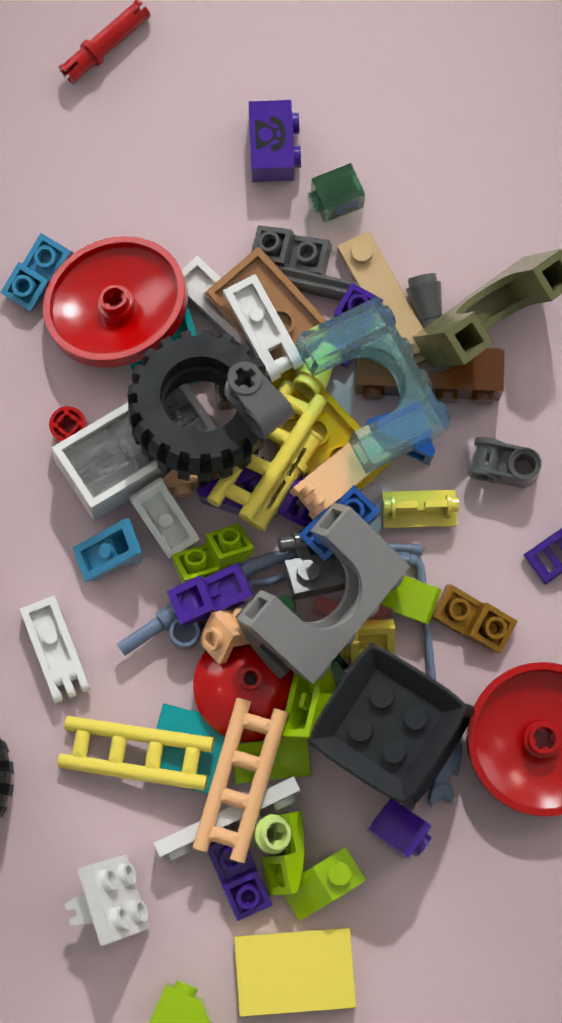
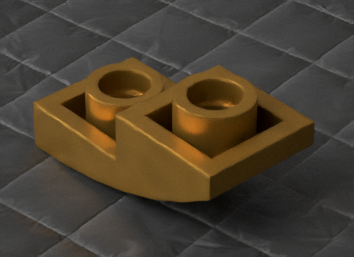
(473, 619)

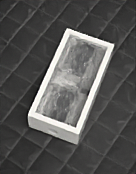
(107, 463)

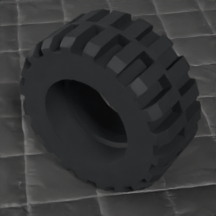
(174, 447)

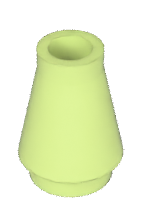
(271, 834)

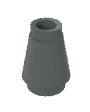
(425, 297)

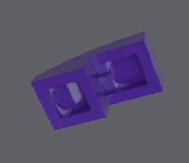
(217, 592)

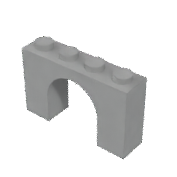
(370, 573)

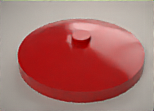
(115, 301)
(518, 739)

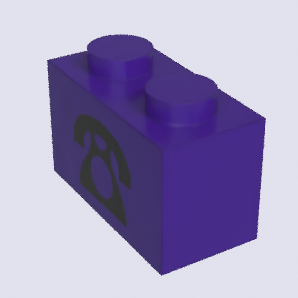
(272, 140)

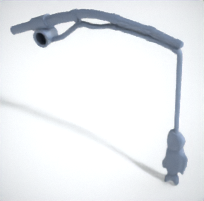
(187, 637)

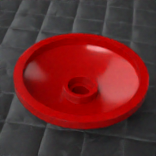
(220, 684)

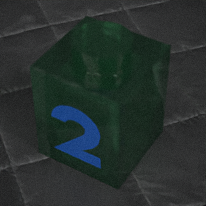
(336, 193)

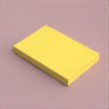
(295, 971)

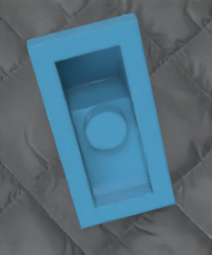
(108, 551)

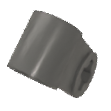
(260, 404)
(501, 462)

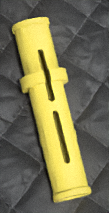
(298, 468)

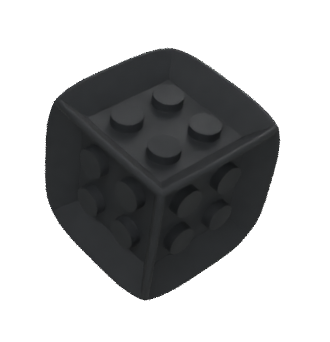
(390, 725)

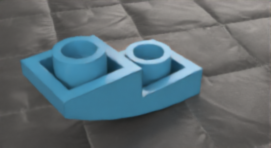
(31, 278)

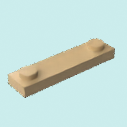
(373, 274)

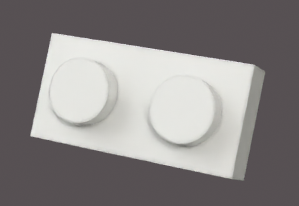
(164, 517)

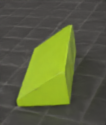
(290, 760)

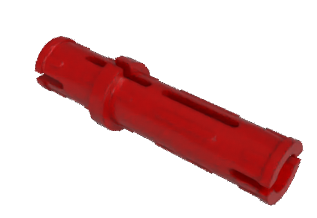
(100, 45)

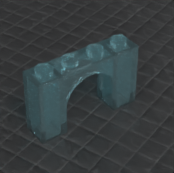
(371, 334)

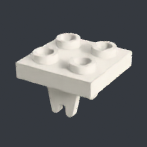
(109, 900)

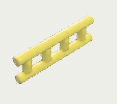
(271, 471)
(151, 771)

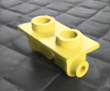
(420, 508)

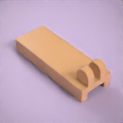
(330, 481)

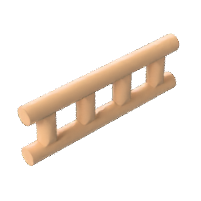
(249, 802)

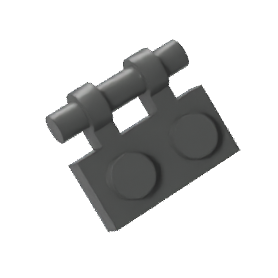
(308, 573)

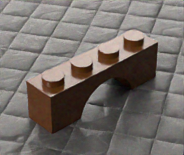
(477, 380)

